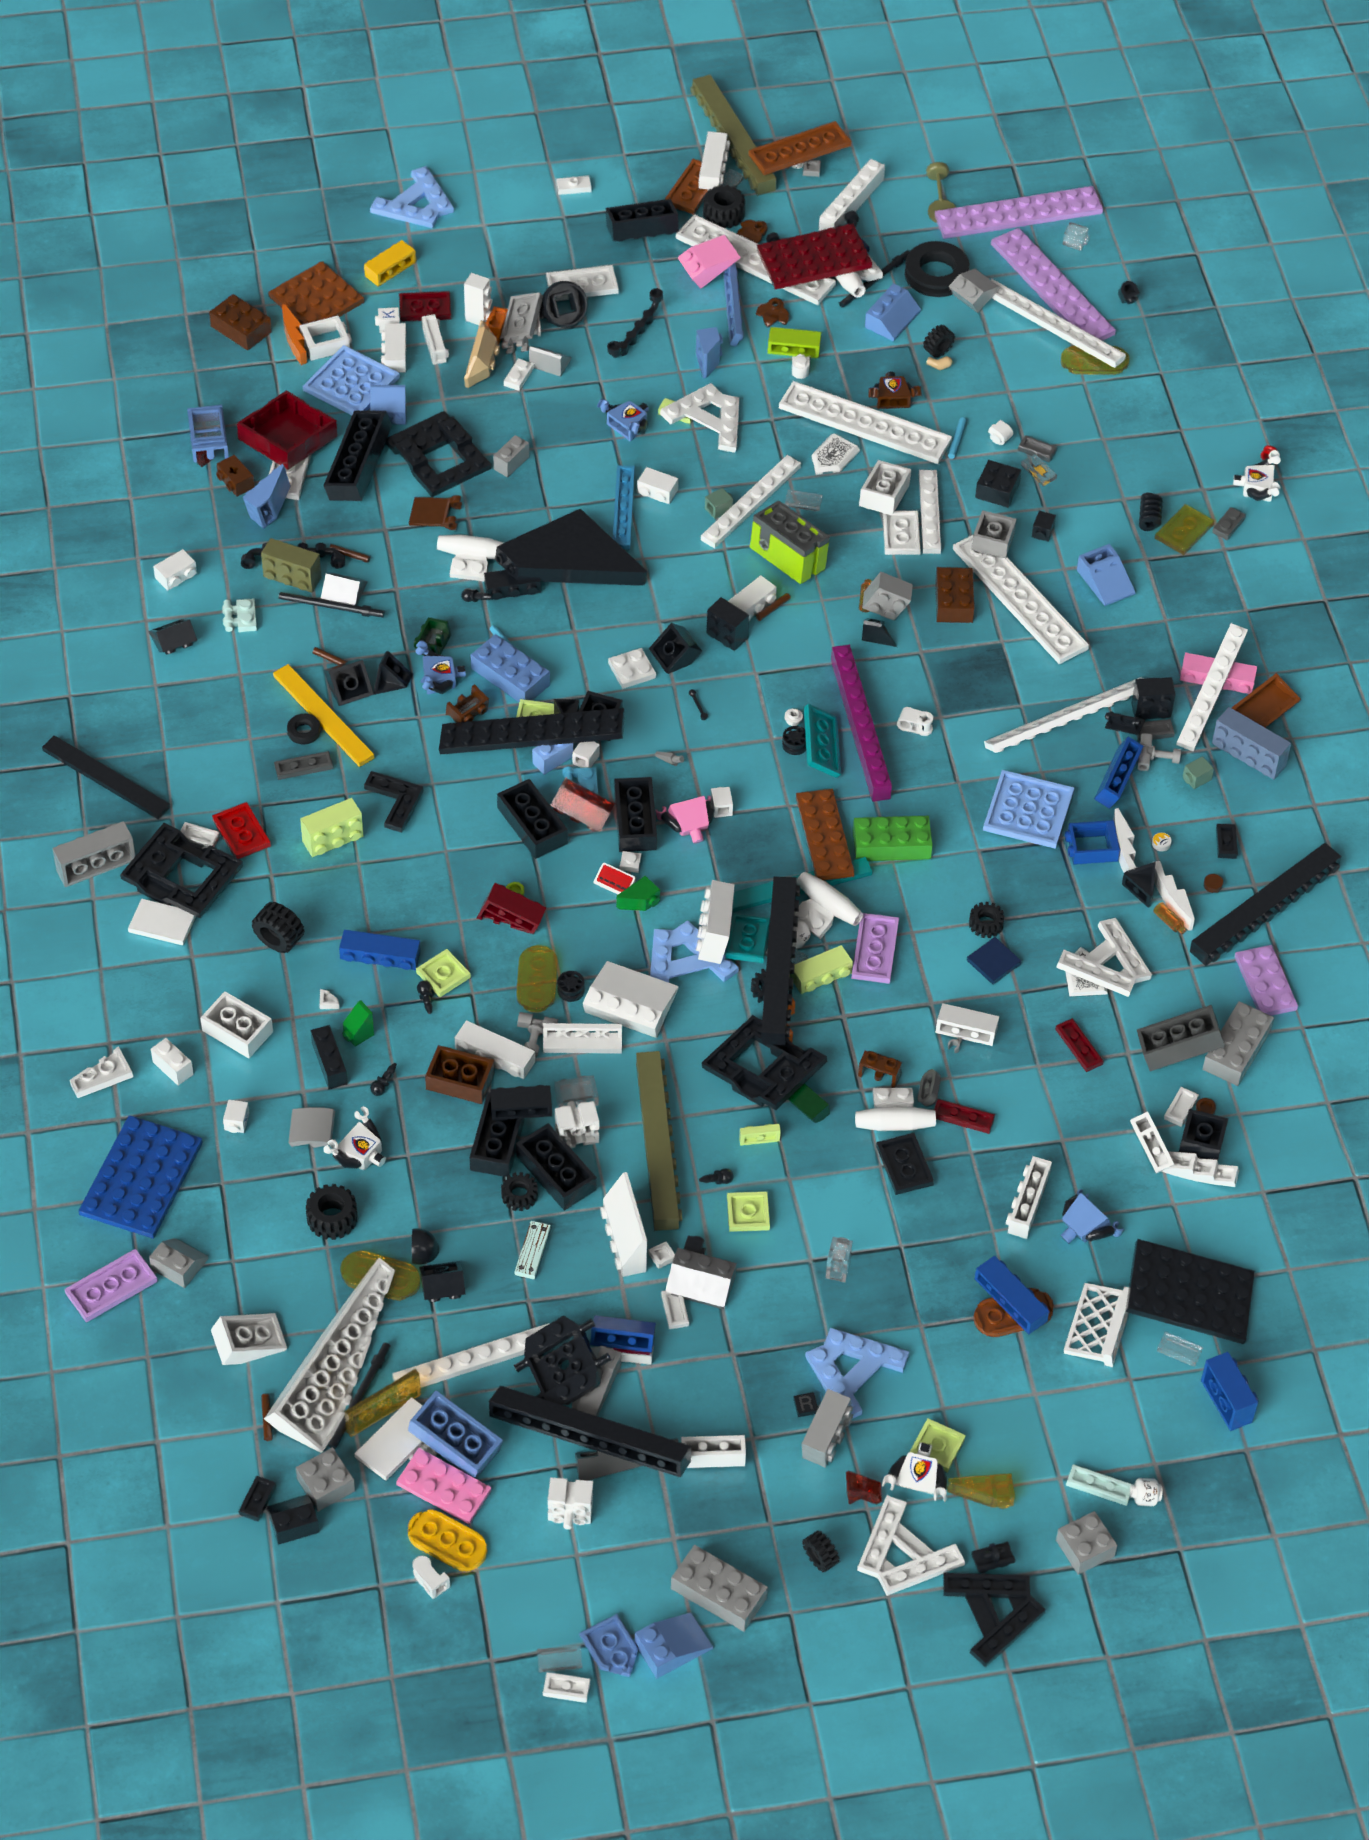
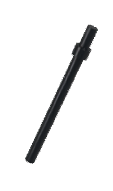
(896, 262)
(364, 611)
(376, 1364)

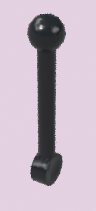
(703, 716)

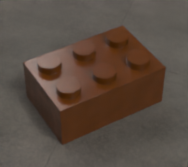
(240, 322)
(954, 595)
(460, 1074)

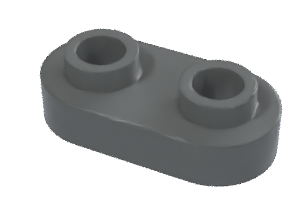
(929, 1087)

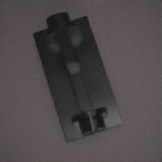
(1124, 723)

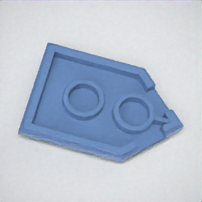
(611, 1646)

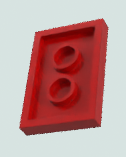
(241, 830)

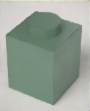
(718, 503)
(1198, 772)

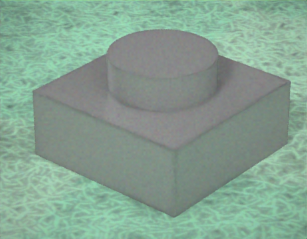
(811, 168)

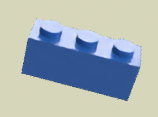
(623, 1334)

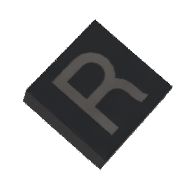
(805, 1404)

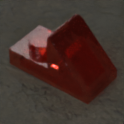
(862, 1488)

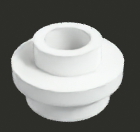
(793, 717)

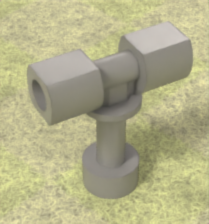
(1149, 752)
(535, 1027)

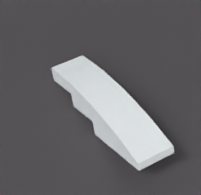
(1125, 840)
(1173, 898)
(1202, 1170)

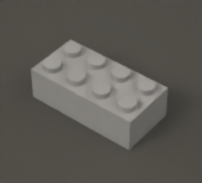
(94, 854)
(1242, 1038)
(719, 1588)

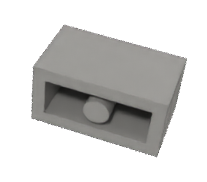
(511, 456)

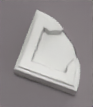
(328, 1000)

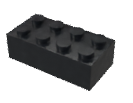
(642, 220)
(635, 814)
(532, 818)
(495, 1143)
(556, 1166)

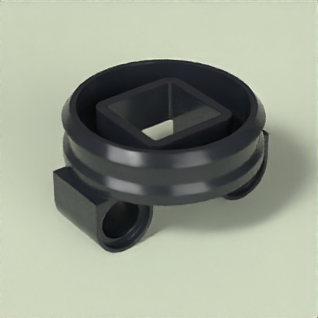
(577, 300)

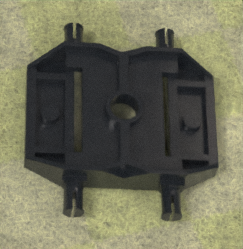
(584, 1368)

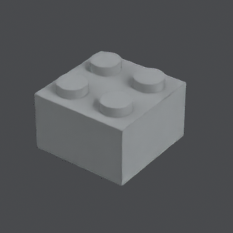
(993, 534)
(887, 596)
(325, 1479)
(1086, 1542)

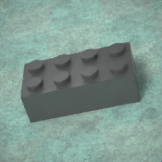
(1180, 1038)

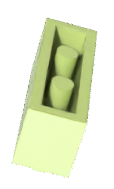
(822, 969)

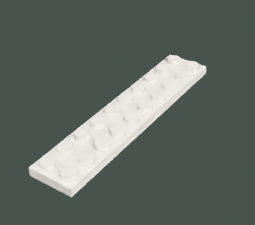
(701, 230)
(865, 422)
(1024, 602)

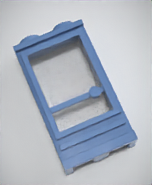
(207, 430)

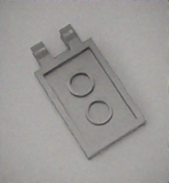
(520, 321)

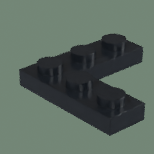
(404, 792)

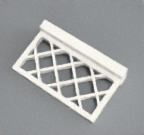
(1114, 1331)

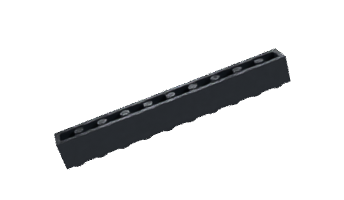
(1265, 904)
(779, 961)
(590, 1431)

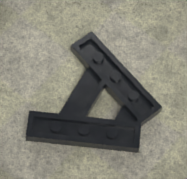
(977, 1591)

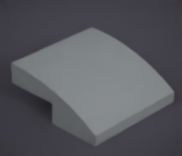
(311, 1126)

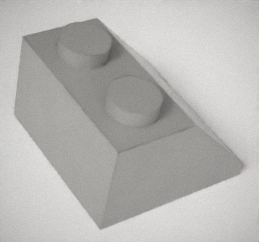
(973, 289)
(177, 1261)

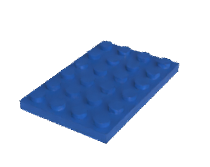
(140, 1176)

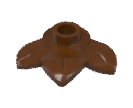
(753, 230)
(773, 313)

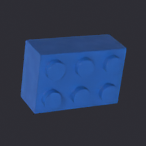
(1229, 1391)

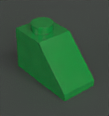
(639, 896)
(358, 1024)

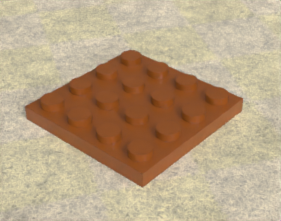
(316, 295)

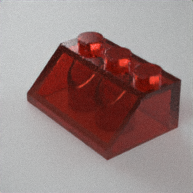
(582, 805)

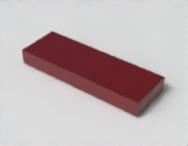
(1079, 1045)
(964, 1116)

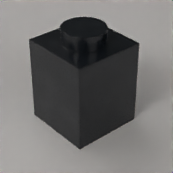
(1043, 526)

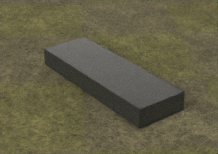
(303, 765)

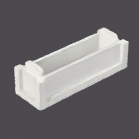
(433, 338)

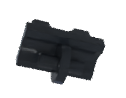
(993, 1557)

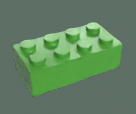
(892, 838)

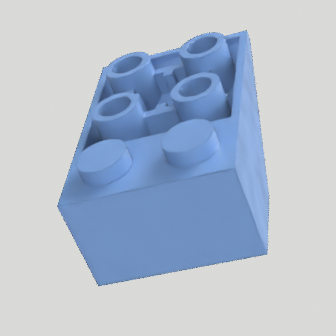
(267, 497)
(1105, 574)

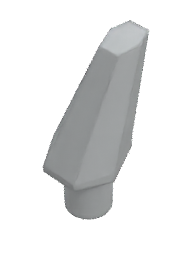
(670, 758)

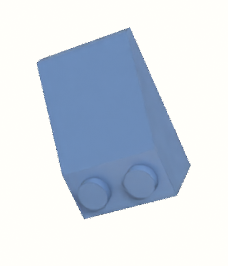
(671, 1643)

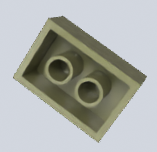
(291, 565)

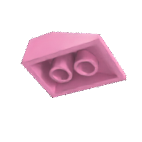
(709, 259)

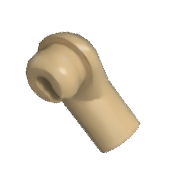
(941, 363)

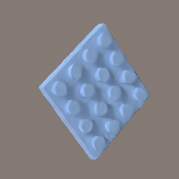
(347, 380)
(1028, 809)

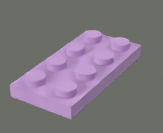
(875, 948)
(1266, 980)
(110, 1285)

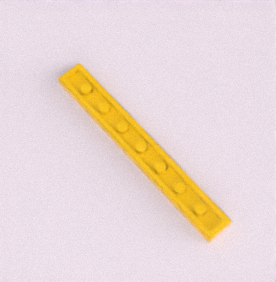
(327, 718)

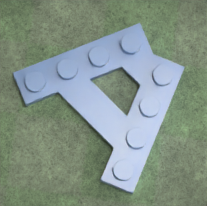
(402, 206)
(686, 934)
(871, 1357)

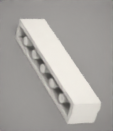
(853, 195)

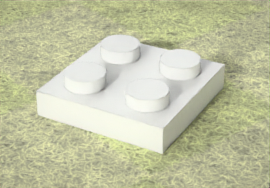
(632, 668)

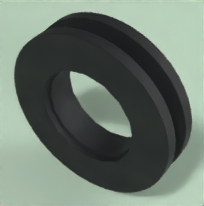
(934, 252)

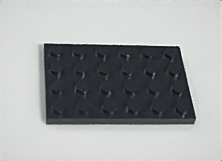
(1190, 1291)

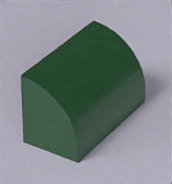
(810, 1104)

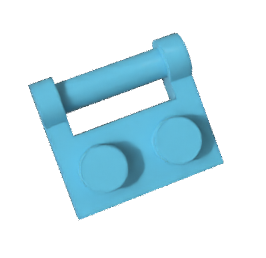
(586, 777)

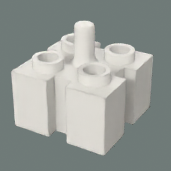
(577, 1123)
(570, 1502)

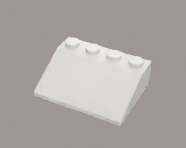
(630, 999)
(625, 1228)

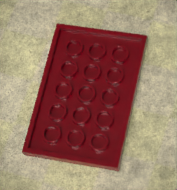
(814, 256)

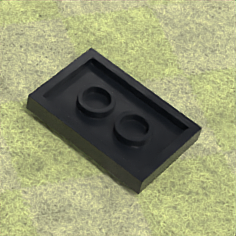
(904, 1163)

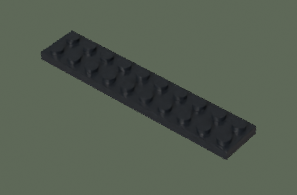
(532, 731)

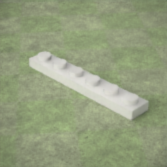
(929, 512)

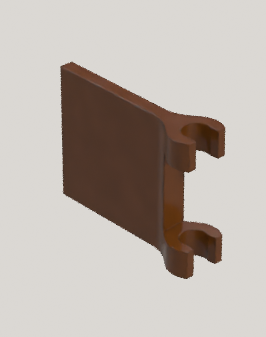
(434, 512)

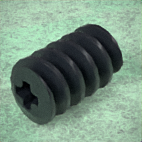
(1150, 511)

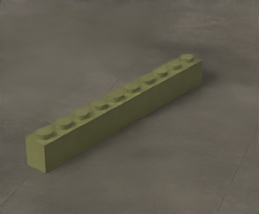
(726, 121)
(657, 1141)

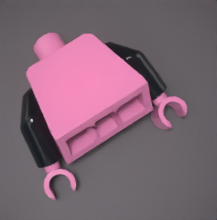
(689, 817)

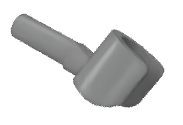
(956, 1042)

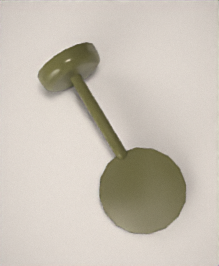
(938, 171)

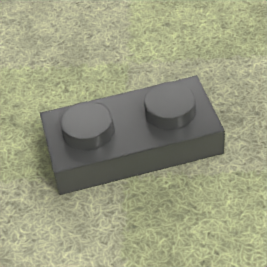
(1228, 523)

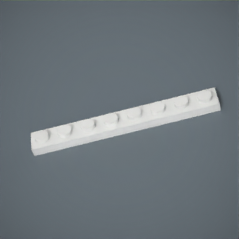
(750, 501)
(1212, 687)
(471, 1359)

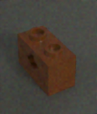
(235, 475)

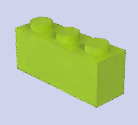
(794, 342)

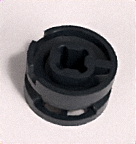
(794, 741)
(570, 987)

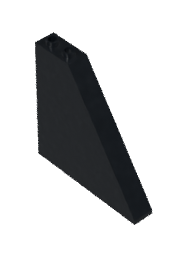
(570, 552)

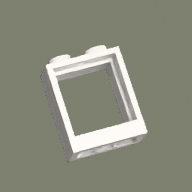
(326, 348)

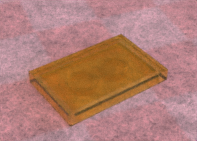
(1184, 529)

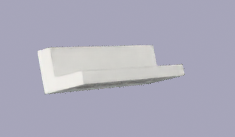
(582, 1040)

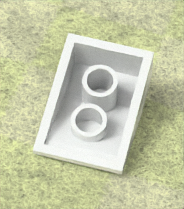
(247, 1337)

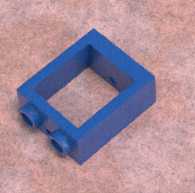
(1093, 829)

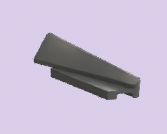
(598, 1464)

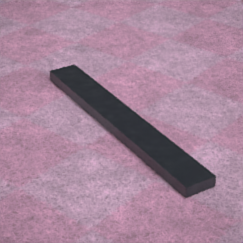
(106, 777)

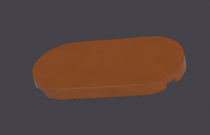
(996, 1322)

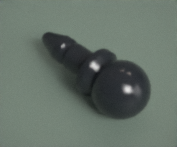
(474, 595)
(425, 990)
(379, 1086)
(723, 1176)

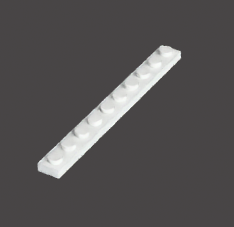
(1058, 326)
(1061, 717)

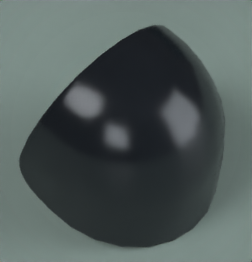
(424, 1247)

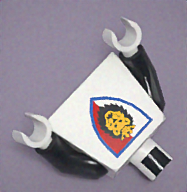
(1259, 479)
(359, 1146)
(918, 1473)

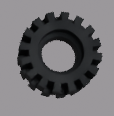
(939, 341)
(986, 911)
(519, 1201)
(820, 1551)

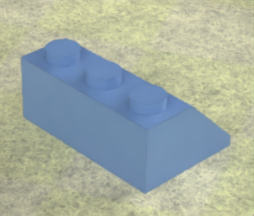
(892, 312)

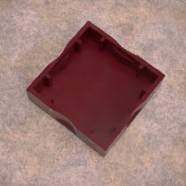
(287, 429)

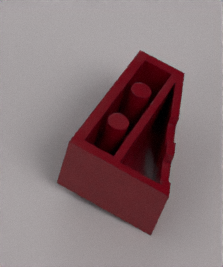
(511, 908)

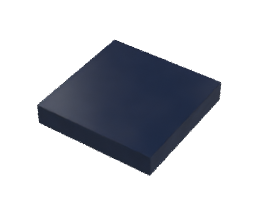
(993, 960)

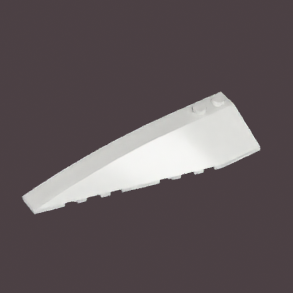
(323, 1384)

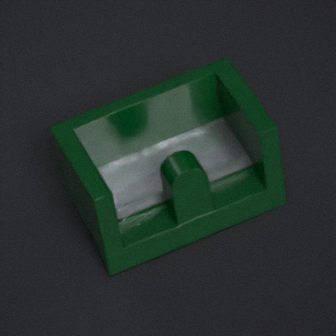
(435, 634)

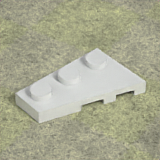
(106, 1073)

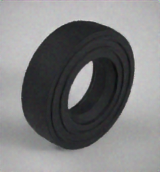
(303, 738)

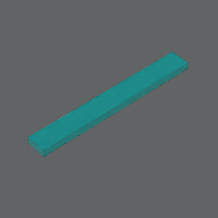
(763, 893)

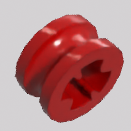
(1266, 451)

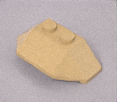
(482, 356)

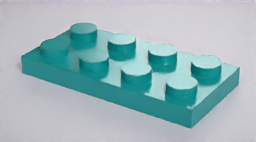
(822, 740)

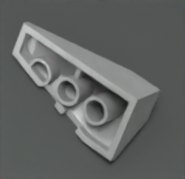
(594, 1400)

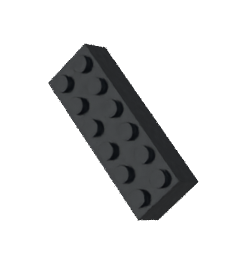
(357, 456)

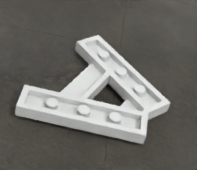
(692, 406)
(1092, 966)
(925, 1562)

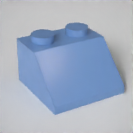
(708, 349)
(390, 399)

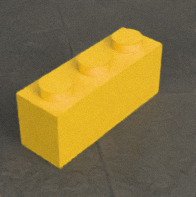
(390, 263)

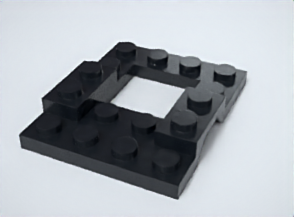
(430, 435)
(162, 855)
(777, 1081)

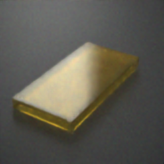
(382, 1403)

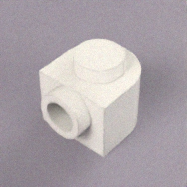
(800, 366)
(1000, 432)

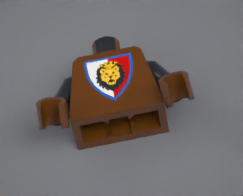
(893, 392)

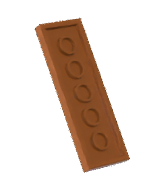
(799, 148)
(824, 834)

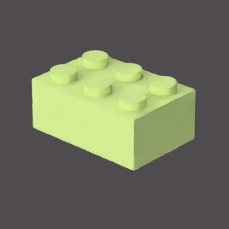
(331, 827)

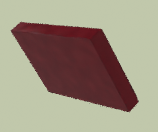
(421, 304)

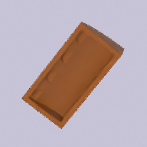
(1268, 701)

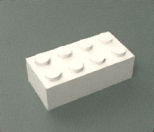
(715, 921)

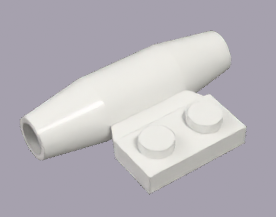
(853, 281)
(470, 554)
(823, 905)
(894, 1112)

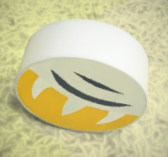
(1161, 842)

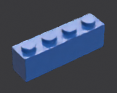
(1118, 772)
(379, 949)
(1012, 1294)

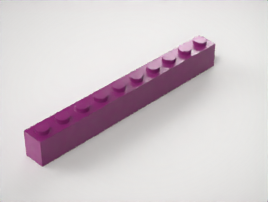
(861, 723)

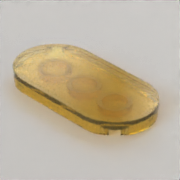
(1081, 362)
(537, 978)
(404, 1281)

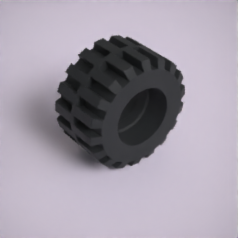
(724, 206)
(278, 927)
(333, 1225)

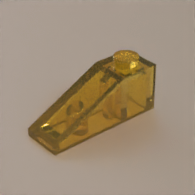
(986, 1490)

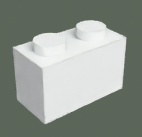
(657, 485)
(175, 570)
(172, 1061)

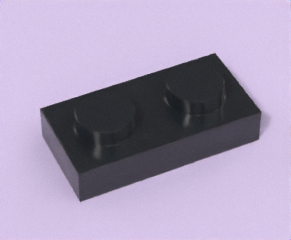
(1226, 841)
(257, 1498)

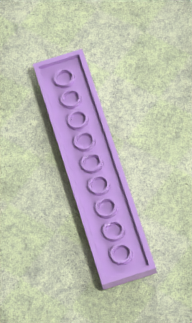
(1018, 212)
(1051, 283)

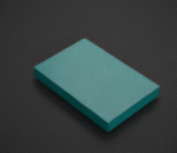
(747, 938)

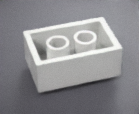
(885, 487)
(236, 1024)

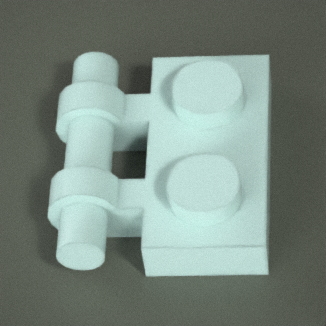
(245, 615)

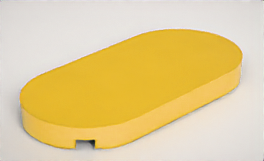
(447, 1540)

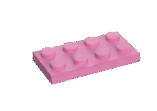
(444, 1486)

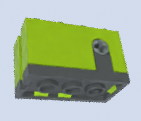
(789, 542)

